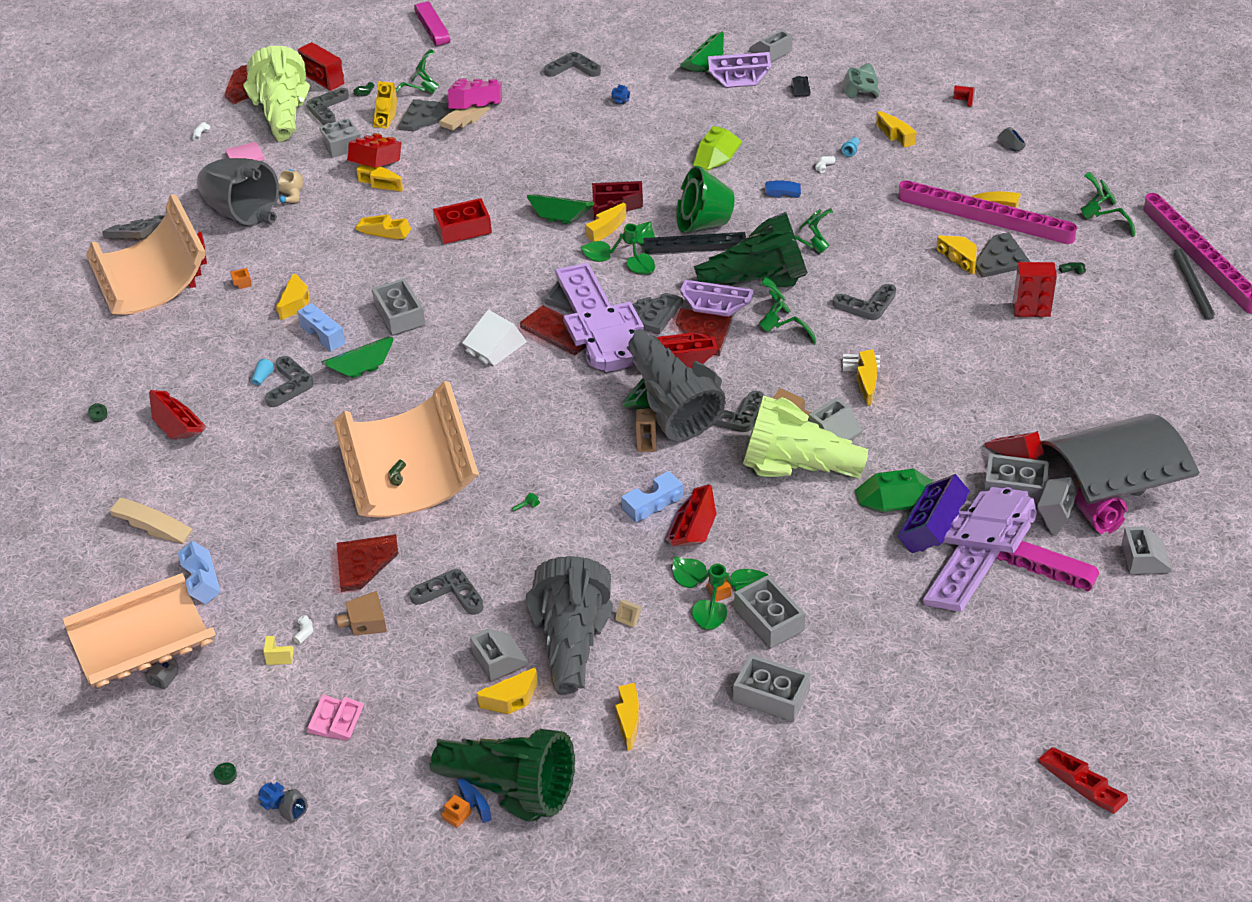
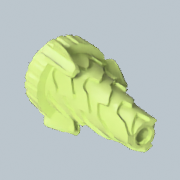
(277, 81)
(787, 440)

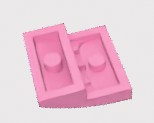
(248, 151)
(335, 717)

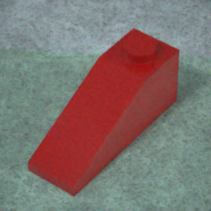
(1021, 445)

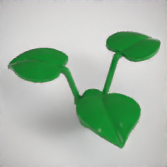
(427, 83)
(1093, 207)
(818, 240)
(642, 264)
(771, 318)
(691, 571)

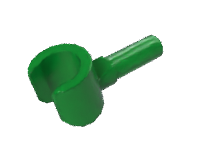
(531, 499)

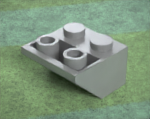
(777, 44)
(337, 136)
(837, 418)
(1057, 503)
(1144, 551)
(497, 653)

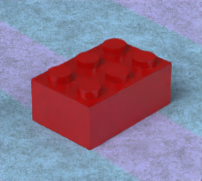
(322, 66)
(374, 150)
(462, 221)
(1034, 289)

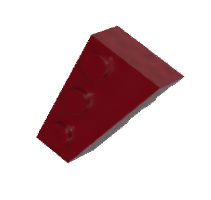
(611, 194)

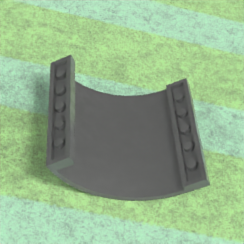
(1123, 456)

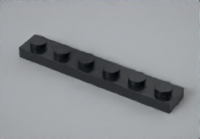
(692, 242)

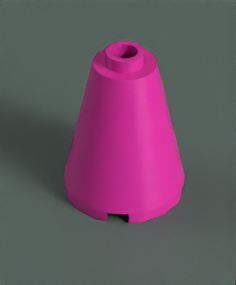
(1102, 515)

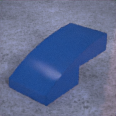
(780, 187)
(475, 798)

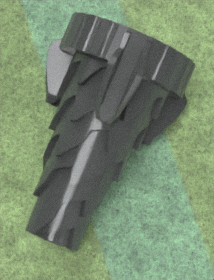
(682, 397)
(574, 605)

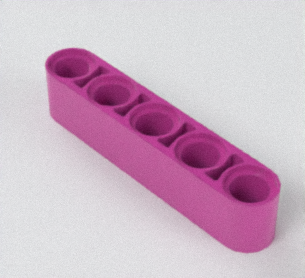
(432, 23)
(1052, 565)

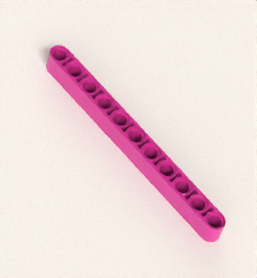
(987, 212)
(1199, 250)

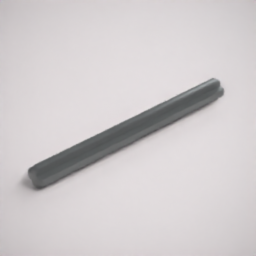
(1194, 284)

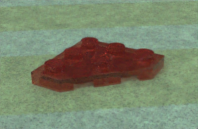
(235, 90)
(705, 323)
(363, 559)

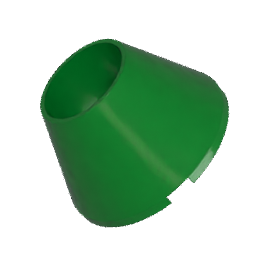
(704, 202)

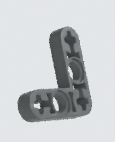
(572, 59)
(322, 103)
(846, 303)
(299, 383)
(742, 417)
(449, 584)

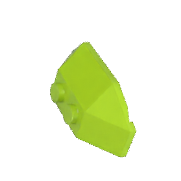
(716, 148)

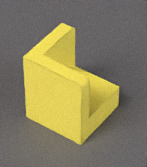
(277, 655)

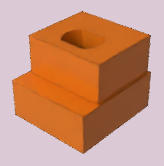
(241, 278)
(722, 592)
(458, 816)

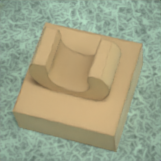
(628, 613)

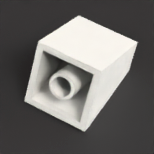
(493, 339)

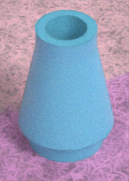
(850, 147)
(262, 371)

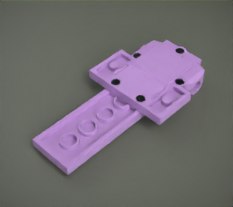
(596, 322)
(991, 525)

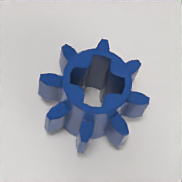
(620, 94)
(271, 795)

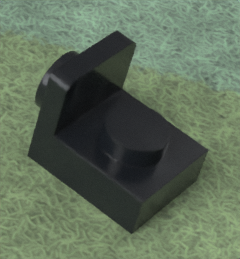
(800, 86)

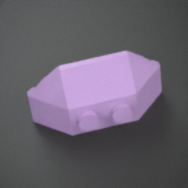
(740, 68)
(715, 298)

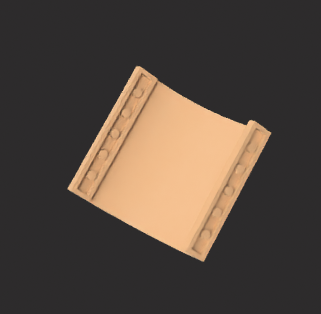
(152, 268)
(425, 438)
(136, 631)

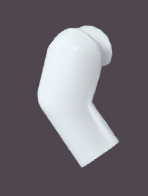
(198, 130)
(822, 162)
(306, 629)

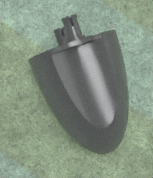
(240, 189)

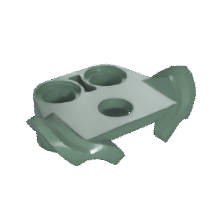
(856, 80)

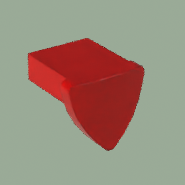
(964, 93)

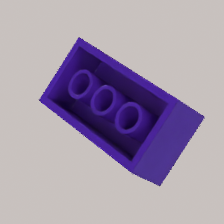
(933, 514)

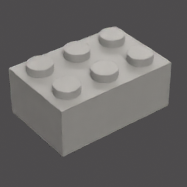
(398, 306)
(1017, 474)
(769, 611)
(771, 687)

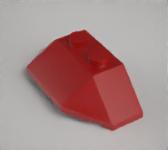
(690, 347)
(174, 416)
(693, 518)

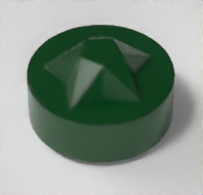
(97, 412)
(225, 773)

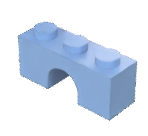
(315, 320)
(641, 505)
(203, 581)

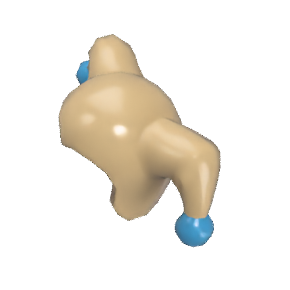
(290, 184)

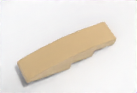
(462, 117)
(152, 520)

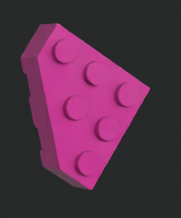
(478, 92)

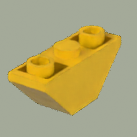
(385, 104)
(958, 250)
(293, 298)
(510, 693)

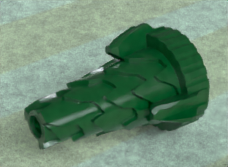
(766, 252)
(527, 770)

